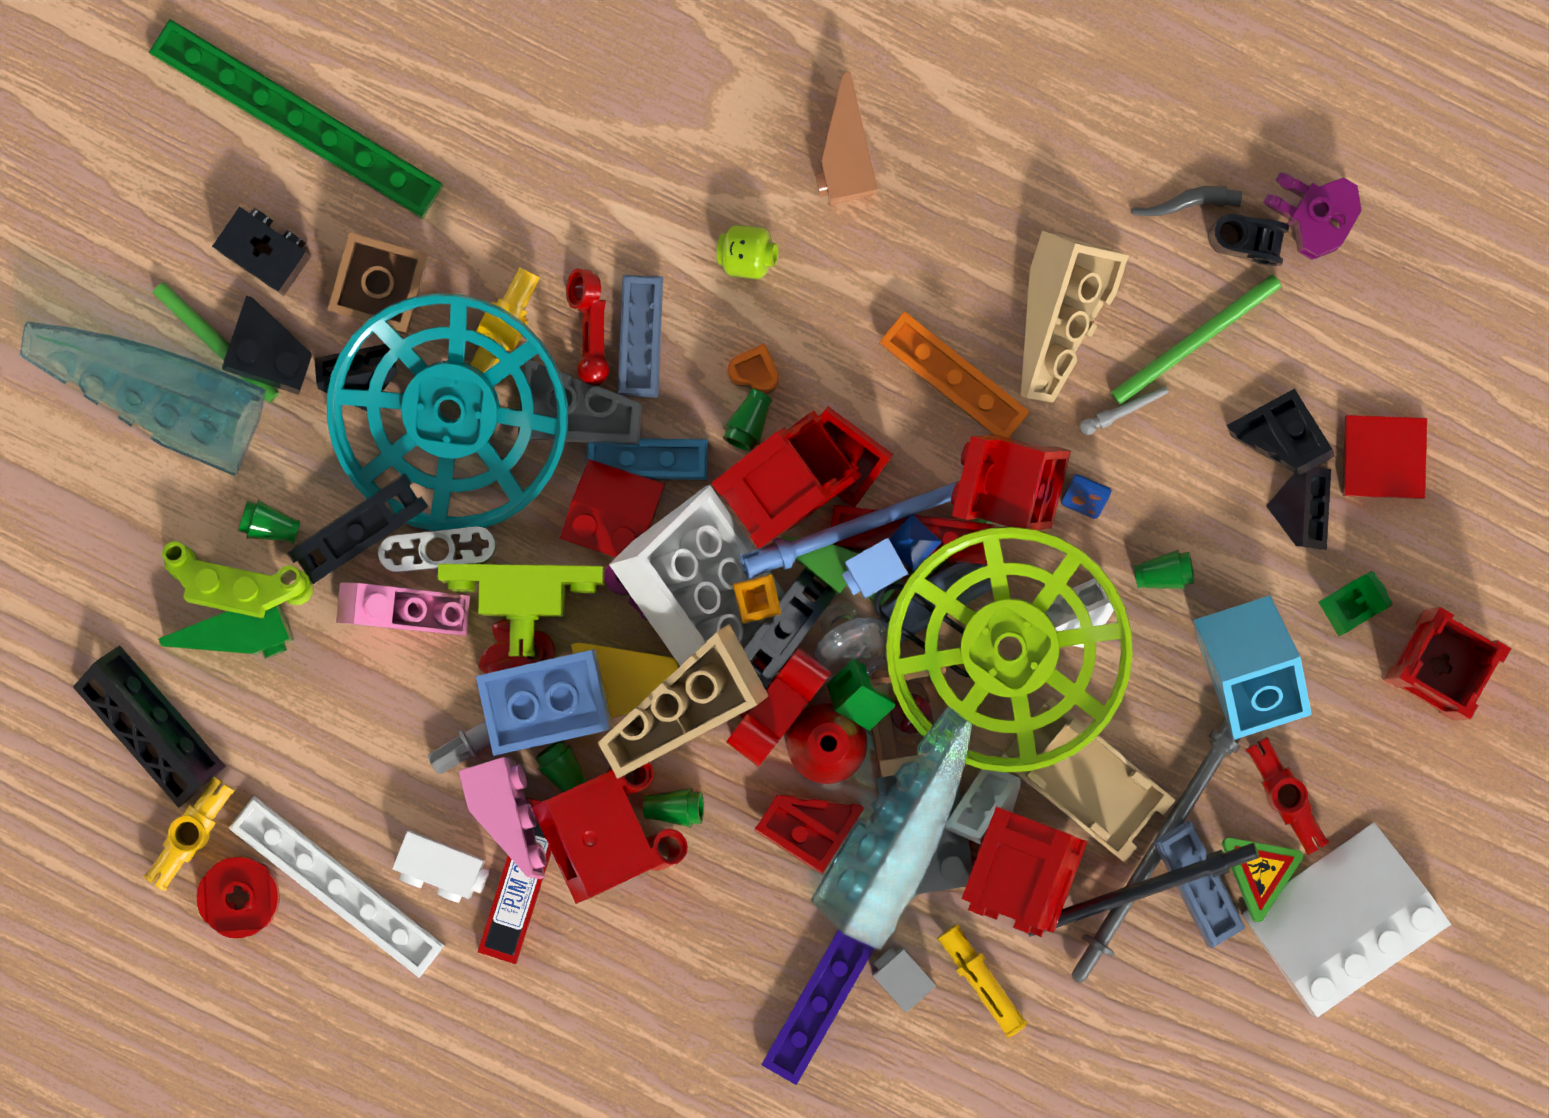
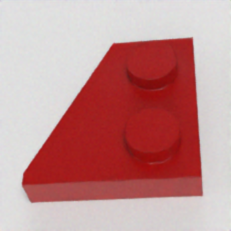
(808, 828)

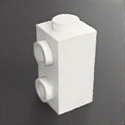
(440, 865)

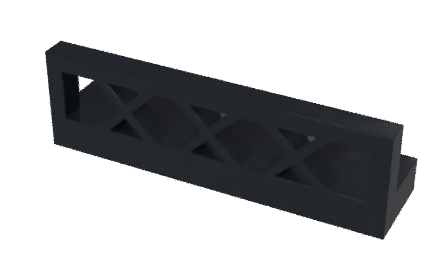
(152, 721)

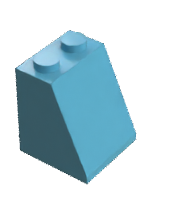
(1253, 667)

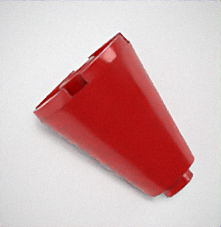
(811, 759)

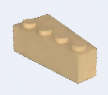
(694, 699)

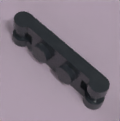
(357, 529)
(783, 633)

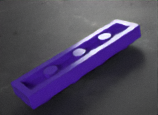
(817, 1007)

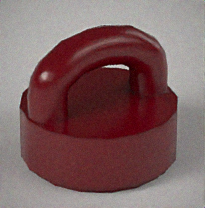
(900, 719)

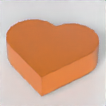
(754, 369)

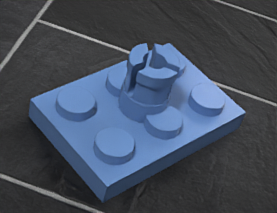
(544, 702)

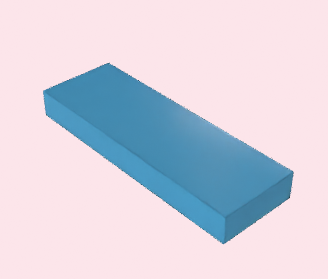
(656, 458)

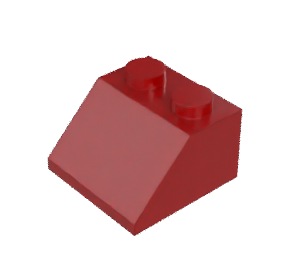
(610, 508)

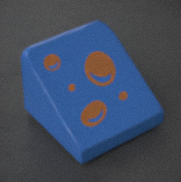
(1086, 496)

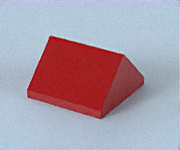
(858, 450)

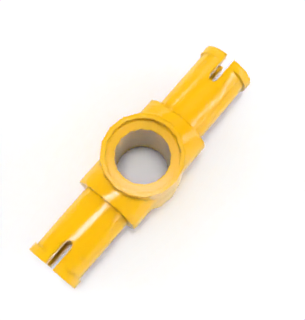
(495, 328)
(178, 852)

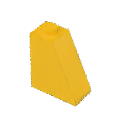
(628, 675)

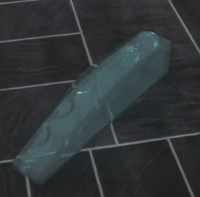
(170, 395)
(890, 853)

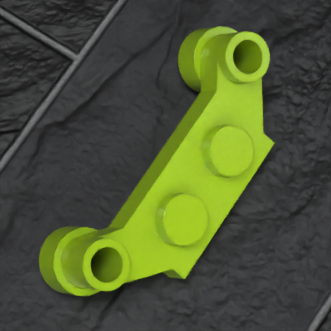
(232, 587)

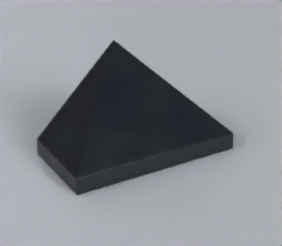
(359, 372)
(1304, 508)

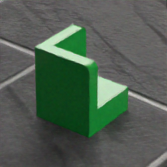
(856, 698)

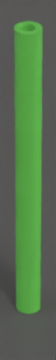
(1196, 339)

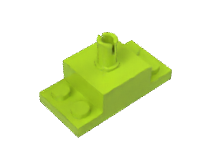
(521, 593)

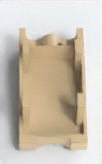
(1094, 786)

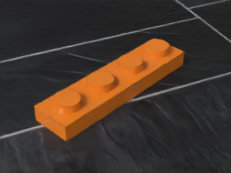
(953, 376)

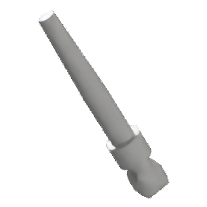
(1107, 417)

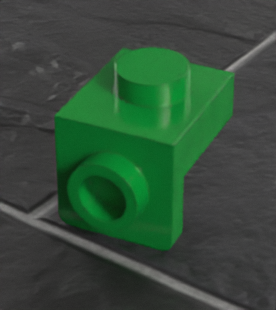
(1355, 603)

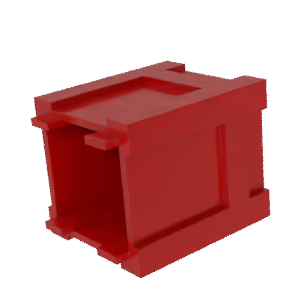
(786, 479)
(1469, 657)
(1023, 872)

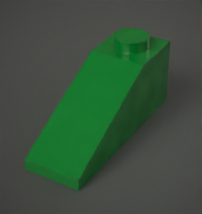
(235, 634)

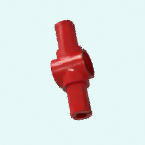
(1298, 814)

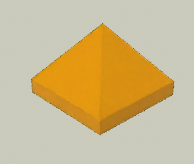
(757, 598)

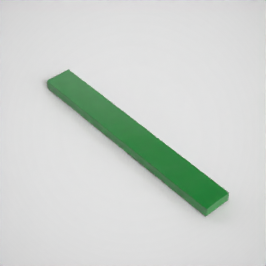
(296, 119)

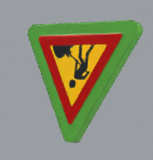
(1264, 877)

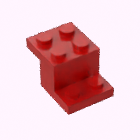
(1010, 482)

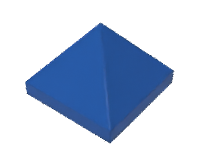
(913, 542)

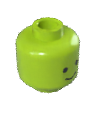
(747, 252)

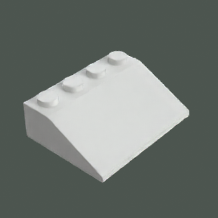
(686, 574)
(1347, 920)

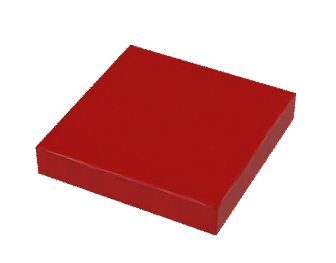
(1384, 457)

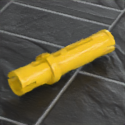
(972, 967)

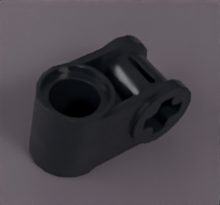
(1257, 240)

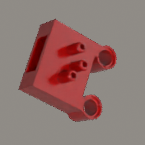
(787, 698)
(600, 837)

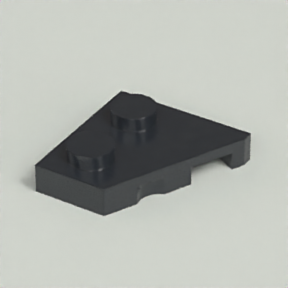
(266, 350)
(1284, 434)

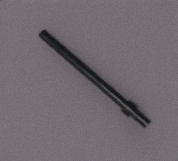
(1215, 864)

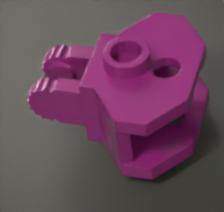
(1313, 213)

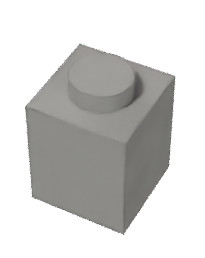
(902, 978)

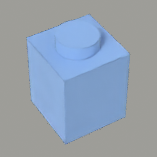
(873, 569)

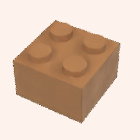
(375, 277)

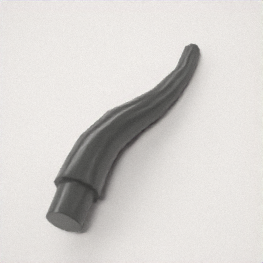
(1202, 195)

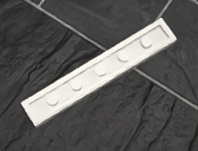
(336, 886)

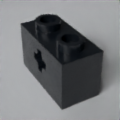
(239, 241)

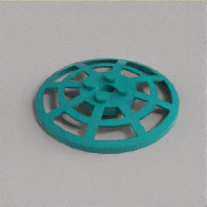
(427, 424)

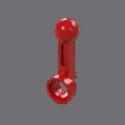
(583, 293)

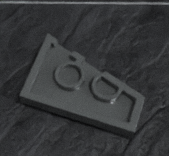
(593, 412)

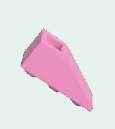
(402, 608)
(499, 804)

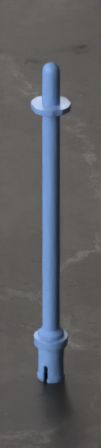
(783, 552)

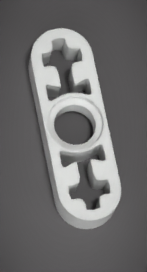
(408, 562)

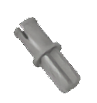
(460, 748)

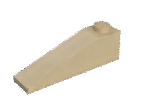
(1064, 297)

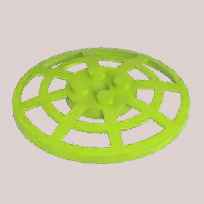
(1016, 619)

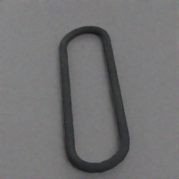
(925, 604)

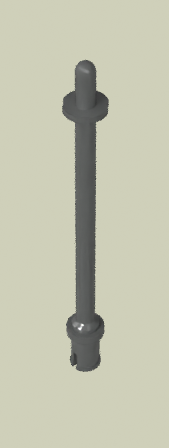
(1221, 746)

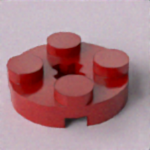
(221, 881)

